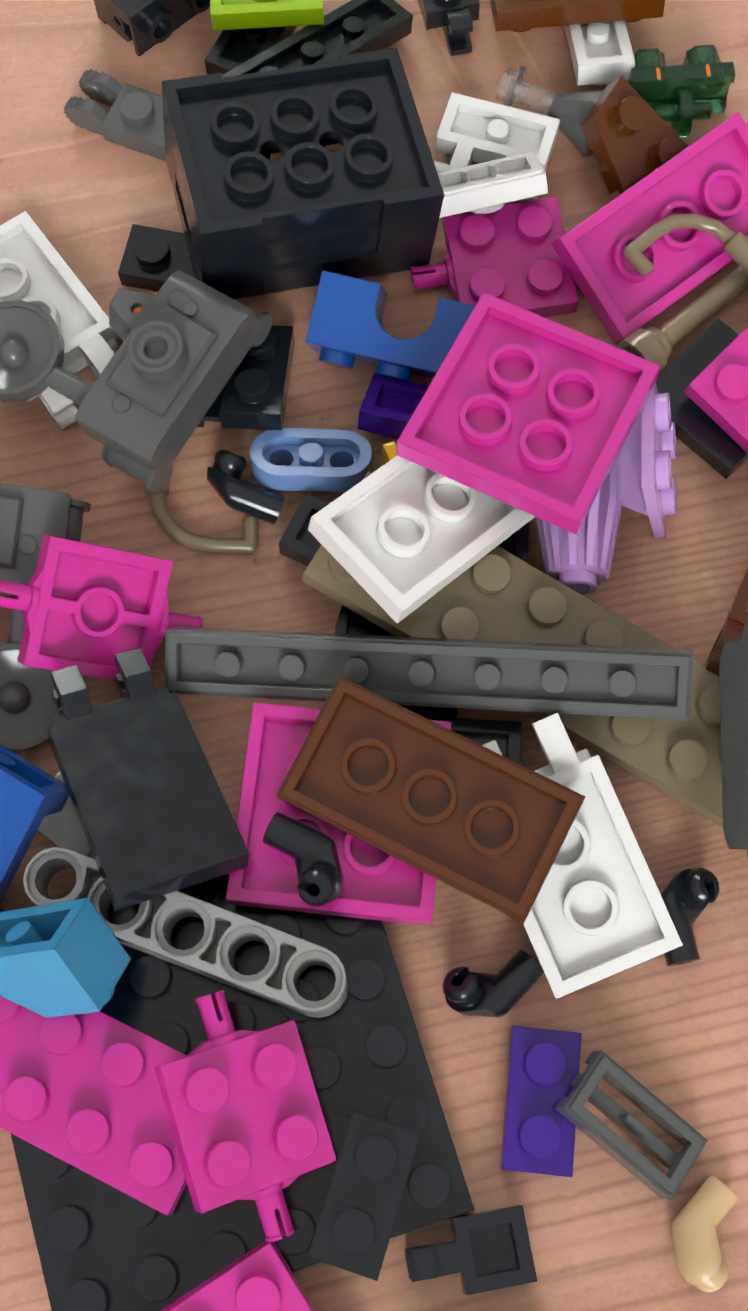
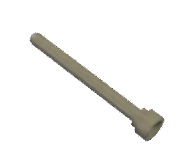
(656, 343)

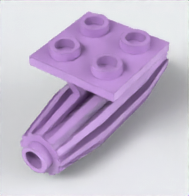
(637, 481)

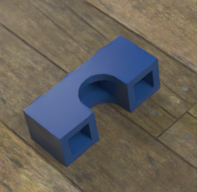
(350, 328)

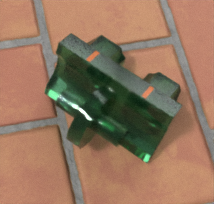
(683, 90)

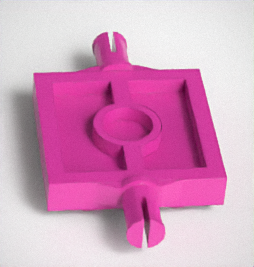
(505, 257)
(92, 605)
(245, 1115)

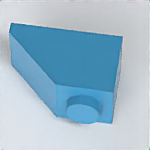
(59, 958)

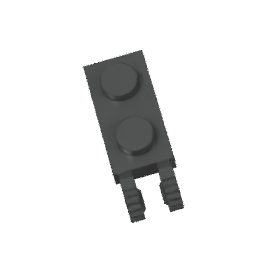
(132, 120)

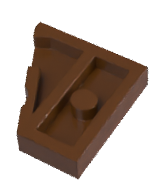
(628, 136)

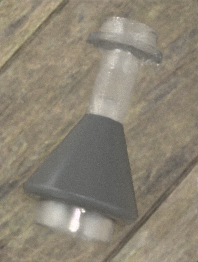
(568, 107)

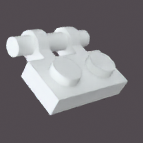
(491, 131)

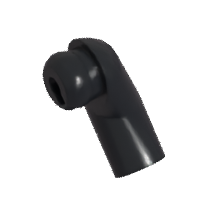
(240, 494)
(314, 858)
(685, 900)
(491, 993)

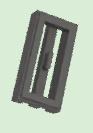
(586, 1088)

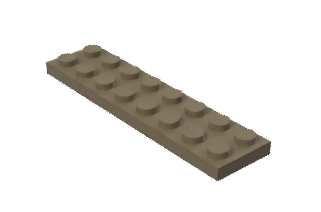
(519, 603)

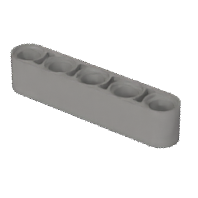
(215, 952)

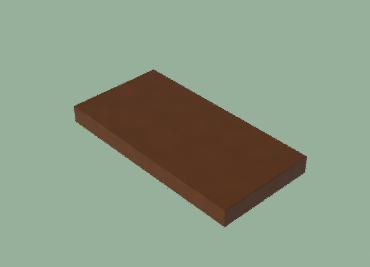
(431, 798)

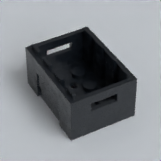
(282, 221)

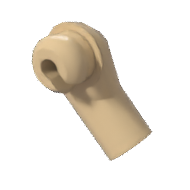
(696, 1237)

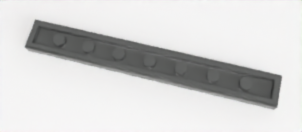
(433, 671)

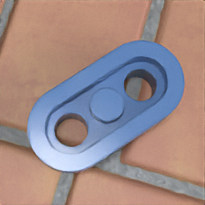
(314, 459)

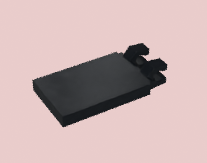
(141, 786)

